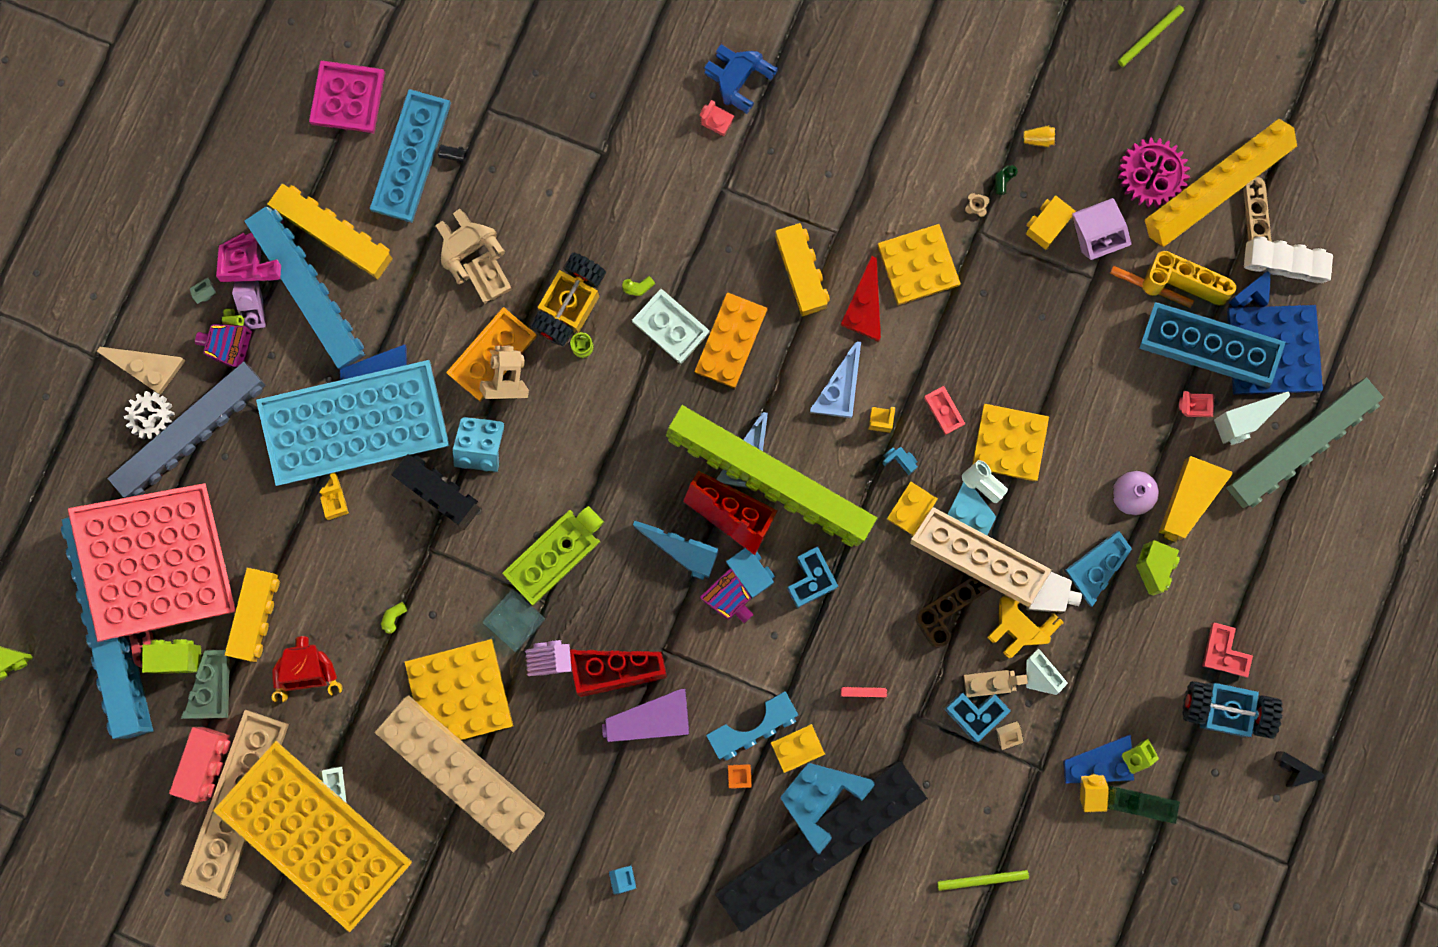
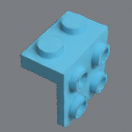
(478, 444)

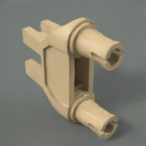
(465, 241)

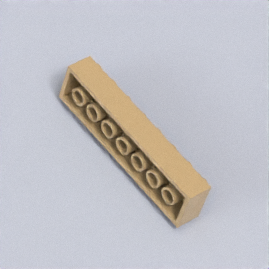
(460, 773)

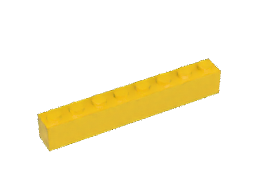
(1221, 182)

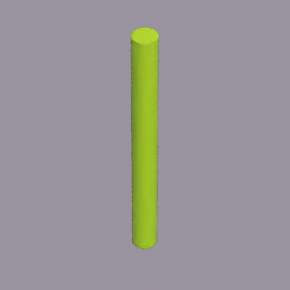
(1150, 35)
(983, 880)

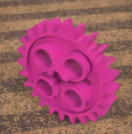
(1135, 163)

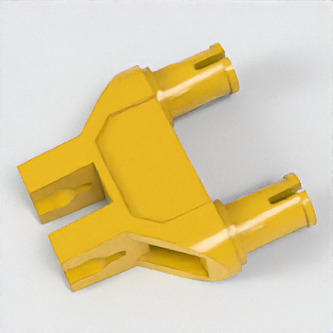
(1021, 627)

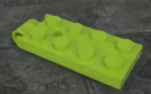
(548, 560)

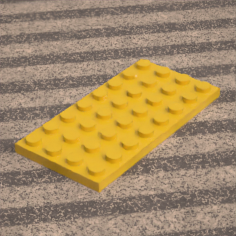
(312, 836)

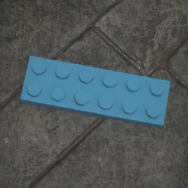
(410, 156)

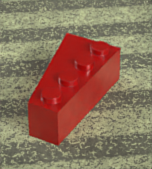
(730, 510)
(612, 670)

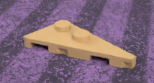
(149, 368)

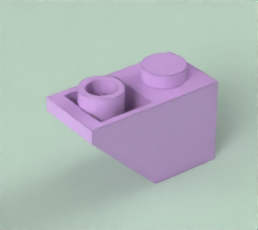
(249, 303)

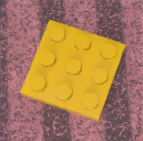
(918, 264)
(1011, 441)

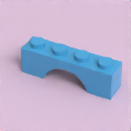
(778, 712)

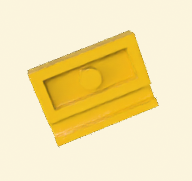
(912, 508)
(797, 748)

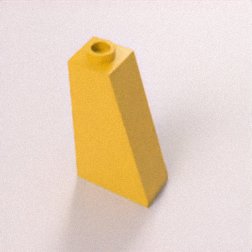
(1193, 493)

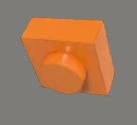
(739, 776)

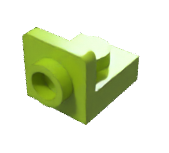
(1140, 756)

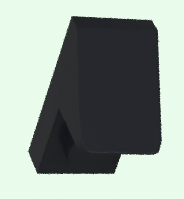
(1301, 772)

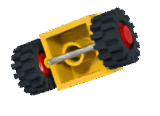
(568, 300)

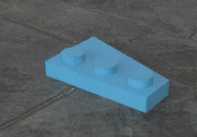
(1096, 567)

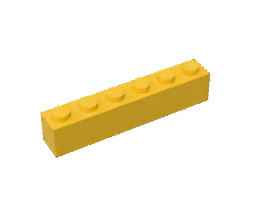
(330, 231)

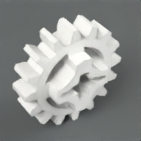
(152, 424)

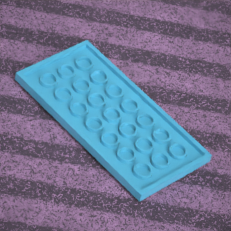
(352, 422)

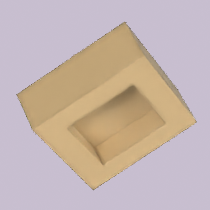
(1009, 735)

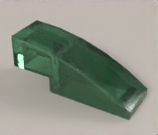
(1142, 804)

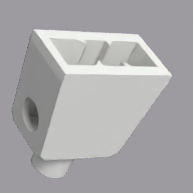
(1055, 595)

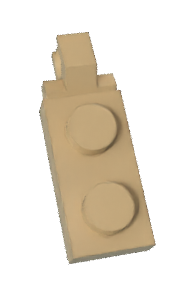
(992, 683)

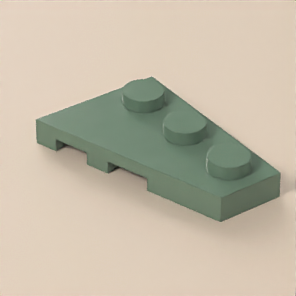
(211, 689)

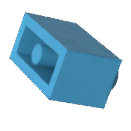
(751, 572)

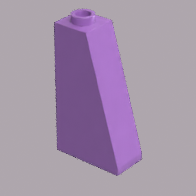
(653, 719)

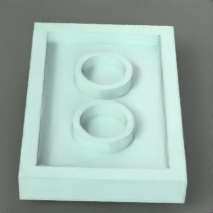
(670, 326)

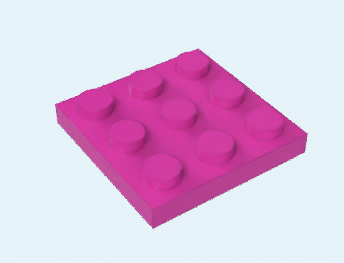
(347, 97)

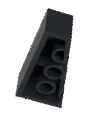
(435, 491)

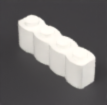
(1288, 260)

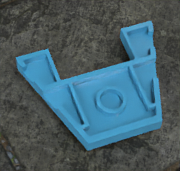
(814, 793)

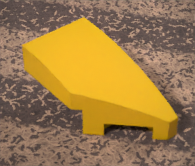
(333, 498)

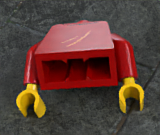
(301, 669)

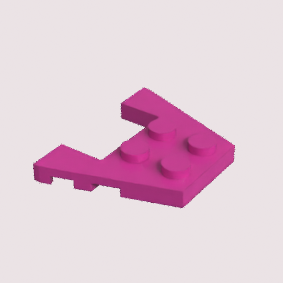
(241, 259)

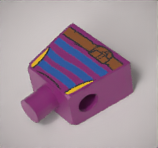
(225, 343)
(728, 597)

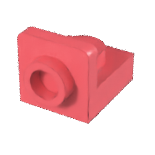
(716, 118)

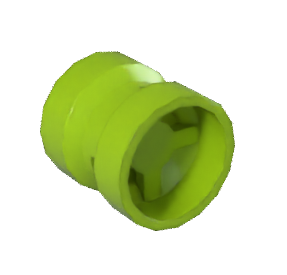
(584, 342)

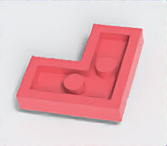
(1219, 653)

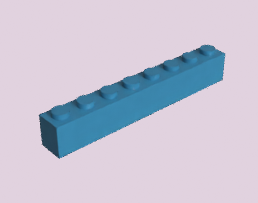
(305, 288)

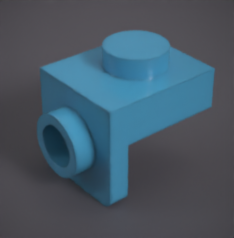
(906, 460)

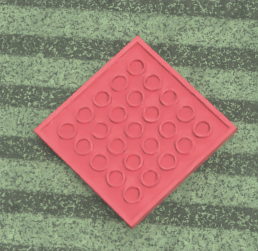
(151, 561)

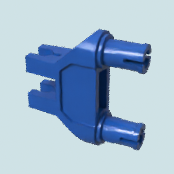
(735, 74)

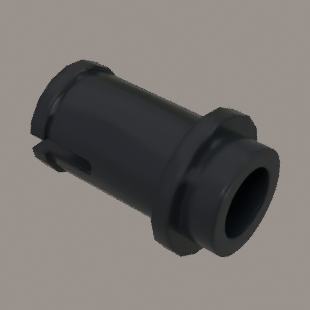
(452, 153)

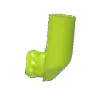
(637, 289)
(230, 319)
(390, 615)

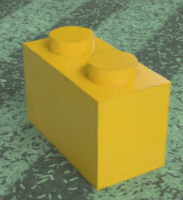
(1050, 222)

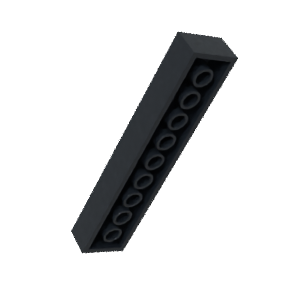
(798, 864)

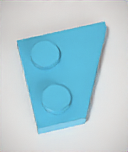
(972, 510)

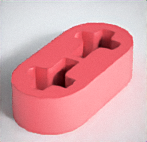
(137, 647)

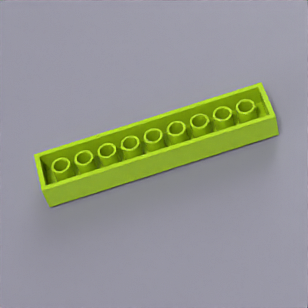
(770, 477)

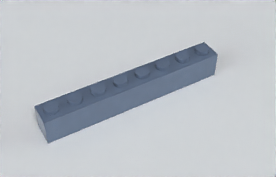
(187, 431)

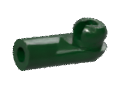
(1003, 177)

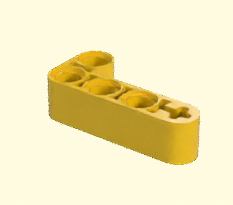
(1188, 277)

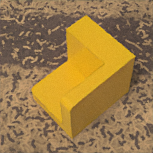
(881, 419)

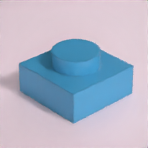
(622, 879)

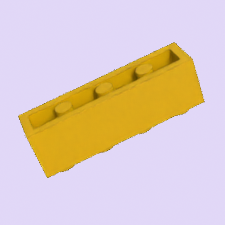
(801, 269)
(252, 614)

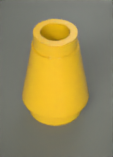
(1040, 136)

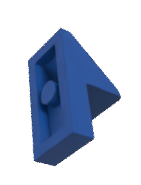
(1258, 290)

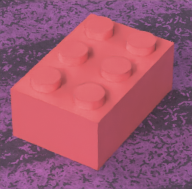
(200, 764)

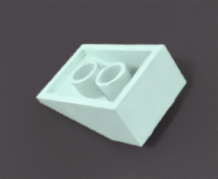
(1239, 423)

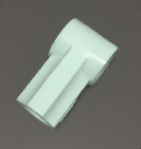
(980, 477)

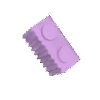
(548, 659)

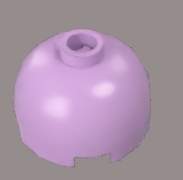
(1135, 493)

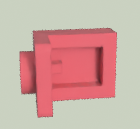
(1197, 404)

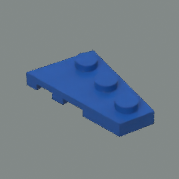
(386, 360)
(1103, 760)

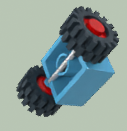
(1232, 710)

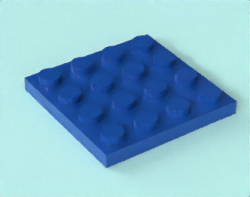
(1300, 361)

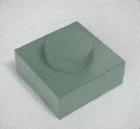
(203, 291)

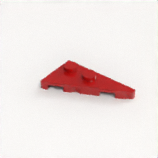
(864, 311)

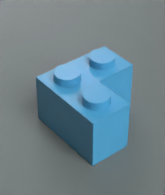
(817, 581)
(974, 720)

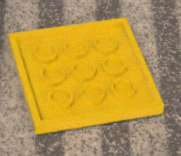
(462, 689)

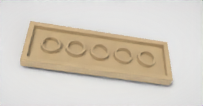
(981, 557)

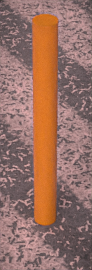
(1139, 282)

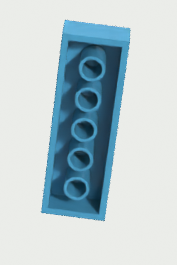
(1212, 345)

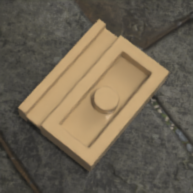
(487, 277)

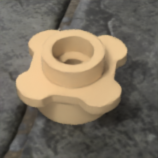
(981, 200)

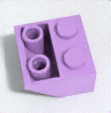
(1101, 229)

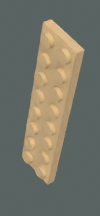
(218, 844)

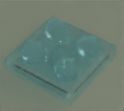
(514, 620)

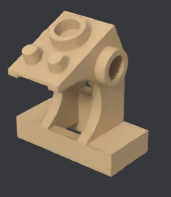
(505, 359)

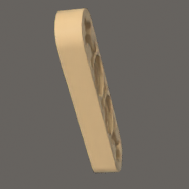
(1253, 218)

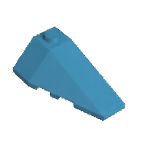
(692, 554)

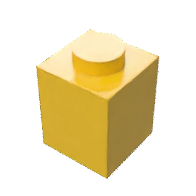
(1094, 793)

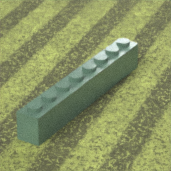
(1304, 443)

